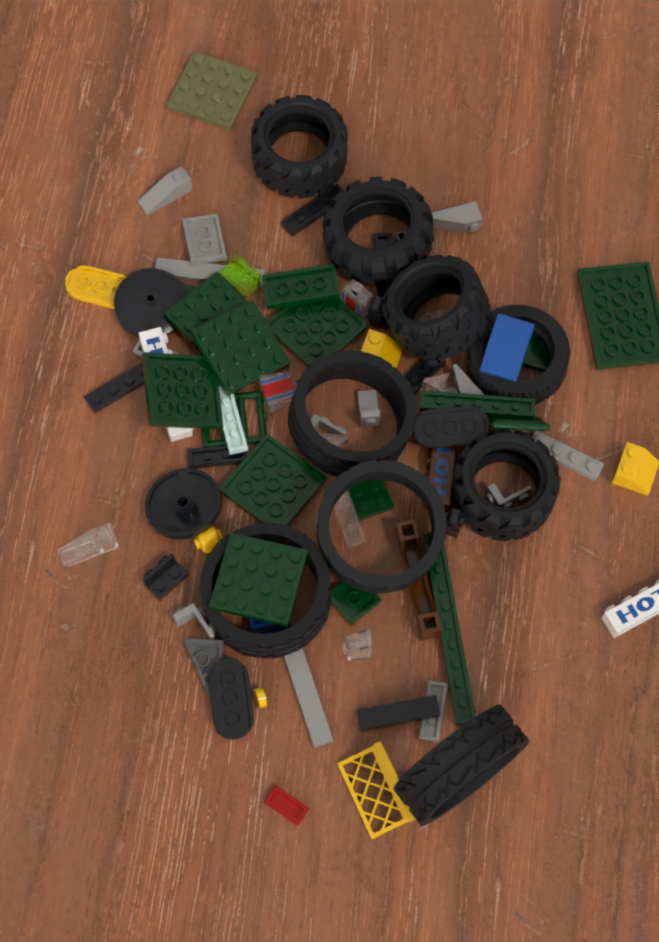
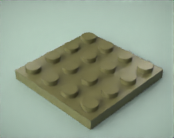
(212, 90)

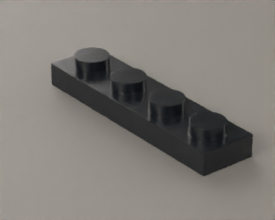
(116, 389)

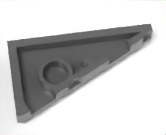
(204, 656)

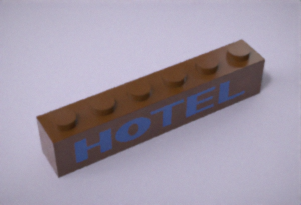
(441, 472)

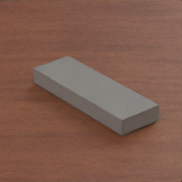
(431, 727)

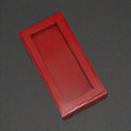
(286, 805)

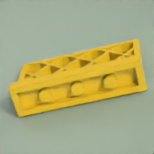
(390, 777)

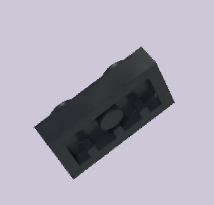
(164, 577)

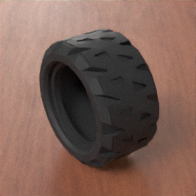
(304, 115)
(451, 331)
(516, 449)

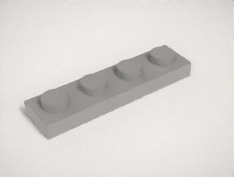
(571, 457)

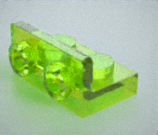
(241, 276)

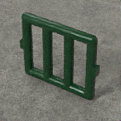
(262, 418)
(535, 424)

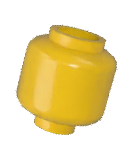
(208, 540)

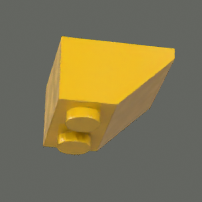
(382, 346)
(636, 469)

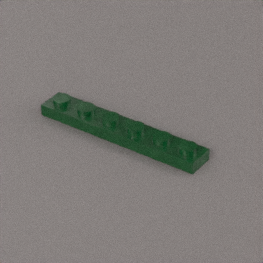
(490, 405)

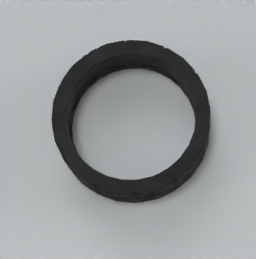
(359, 367)
(397, 473)
(285, 641)
(460, 764)

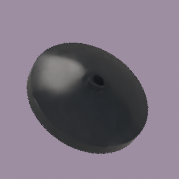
(133, 296)
(183, 503)

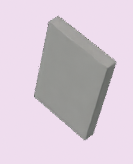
(204, 239)

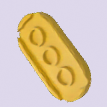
(93, 285)

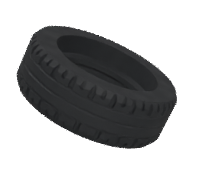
(537, 388)

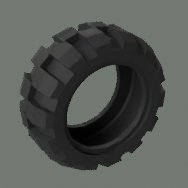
(371, 199)

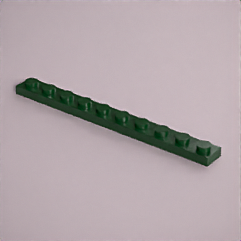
(451, 637)

